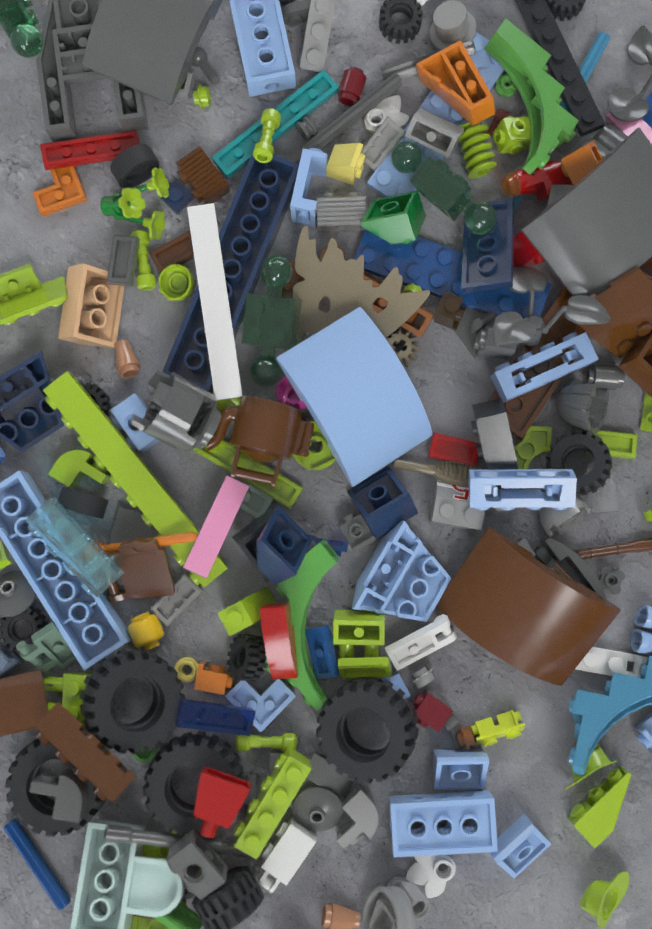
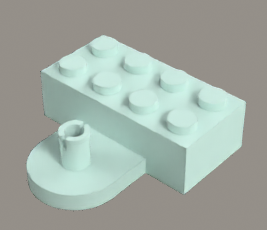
(121, 882)

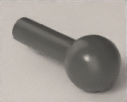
(200, 60)

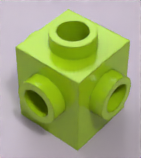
(512, 135)

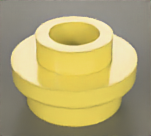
(181, 674)

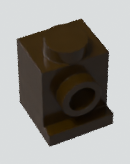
(450, 311)

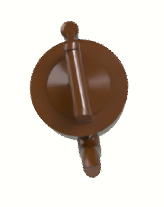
(265, 434)

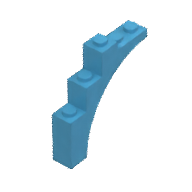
(600, 712)

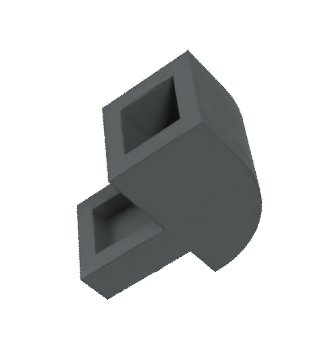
(69, 791)

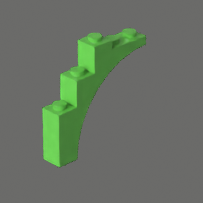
(540, 92)
(300, 591)

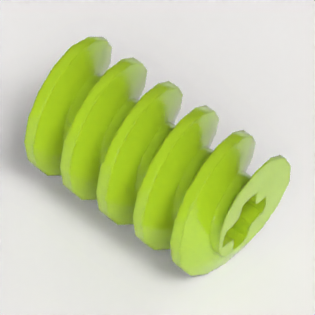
(476, 150)

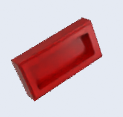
(453, 449)

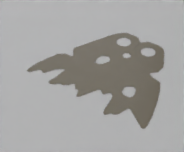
(347, 290)

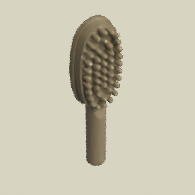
(445, 472)

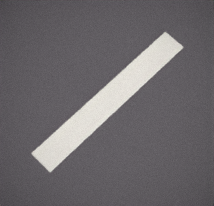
(214, 301)

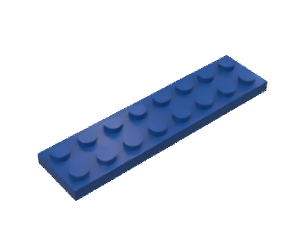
(440, 270)

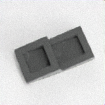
(326, 776)

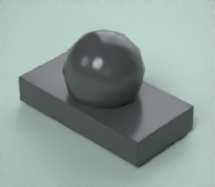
(123, 260)

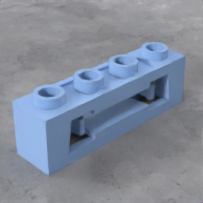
(579, 347)
(558, 483)

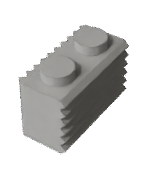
(434, 132)
(340, 213)

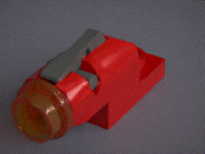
(538, 182)

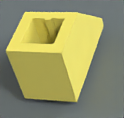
(346, 162)

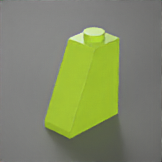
(245, 611)

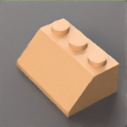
(92, 308)

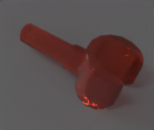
(499, 115)

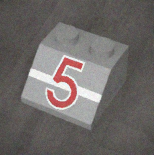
(452, 507)

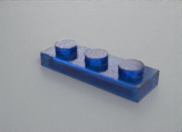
(215, 717)

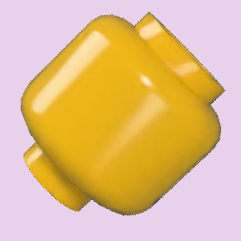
(145, 631)

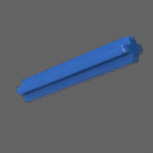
(37, 864)

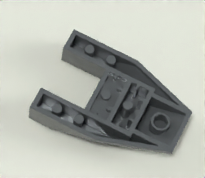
(60, 64)

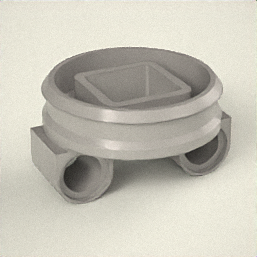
(400, 903)

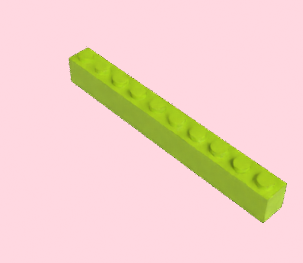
(126, 467)

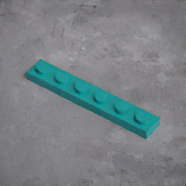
(292, 110)

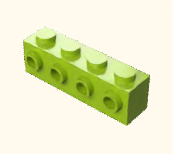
(272, 802)

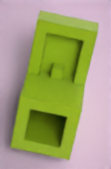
(74, 465)

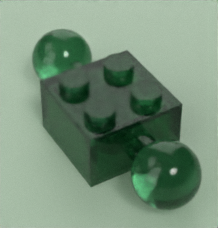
(21, 27)
(442, 189)
(271, 321)

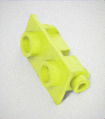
(507, 727)

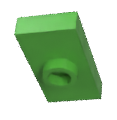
(181, 918)

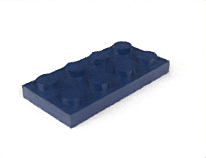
(490, 257)

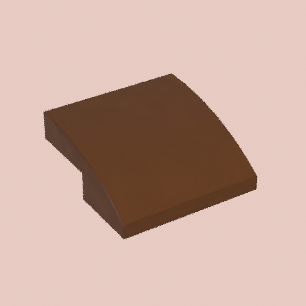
(22, 702)

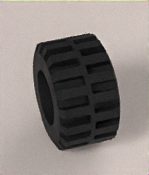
(582, 441)
(231, 901)

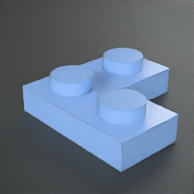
(266, 705)

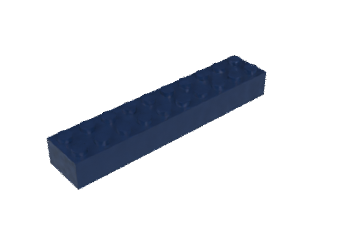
(244, 245)

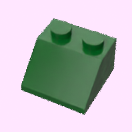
(395, 217)

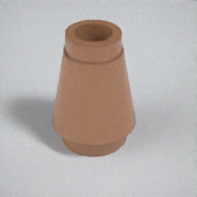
(126, 360)
(339, 917)

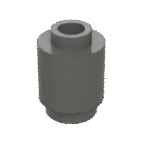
(605, 377)

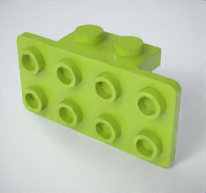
(25, 295)

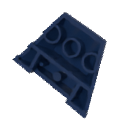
(23, 407)

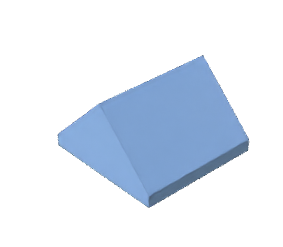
(459, 769)
(519, 846)

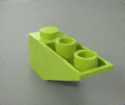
(600, 811)

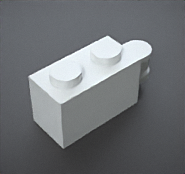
(285, 854)

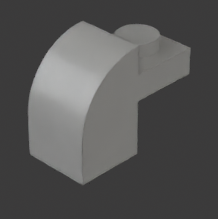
(364, 816)

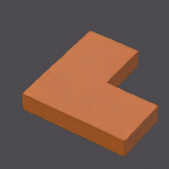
(63, 194)

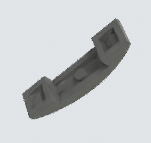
(560, 551)

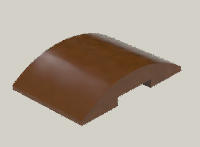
(524, 609)

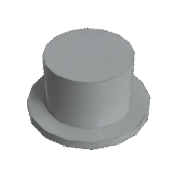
(451, 25)

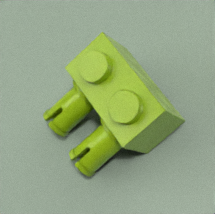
(358, 628)
(71, 687)

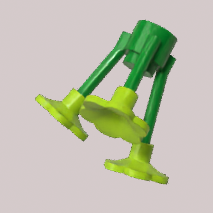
(129, 204)

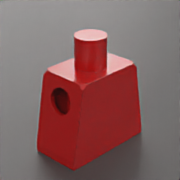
(219, 799)

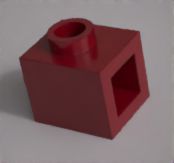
(430, 711)

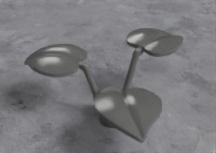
(624, 102)
(513, 328)

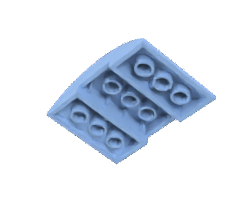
(357, 395)

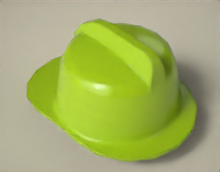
(597, 760)
(604, 896)

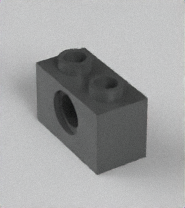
(195, 850)

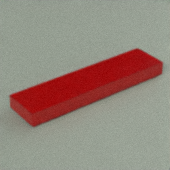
(86, 150)

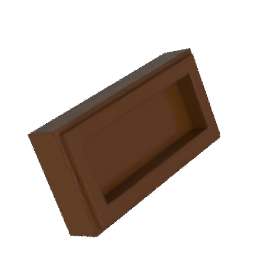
(174, 252)

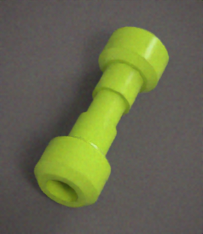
(264, 150)
(145, 280)
(244, 743)

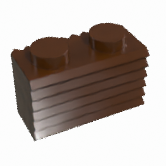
(202, 176)

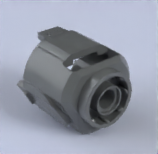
(179, 413)

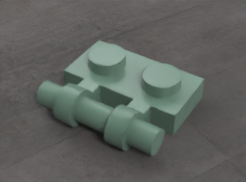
(50, 642)

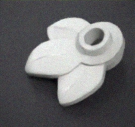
(388, 107)
(426, 873)

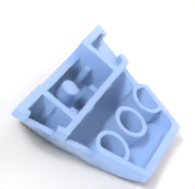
(401, 578)

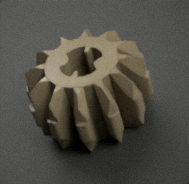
(395, 340)

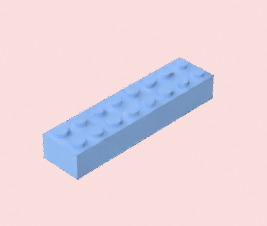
(84, 620)

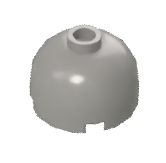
(562, 520)

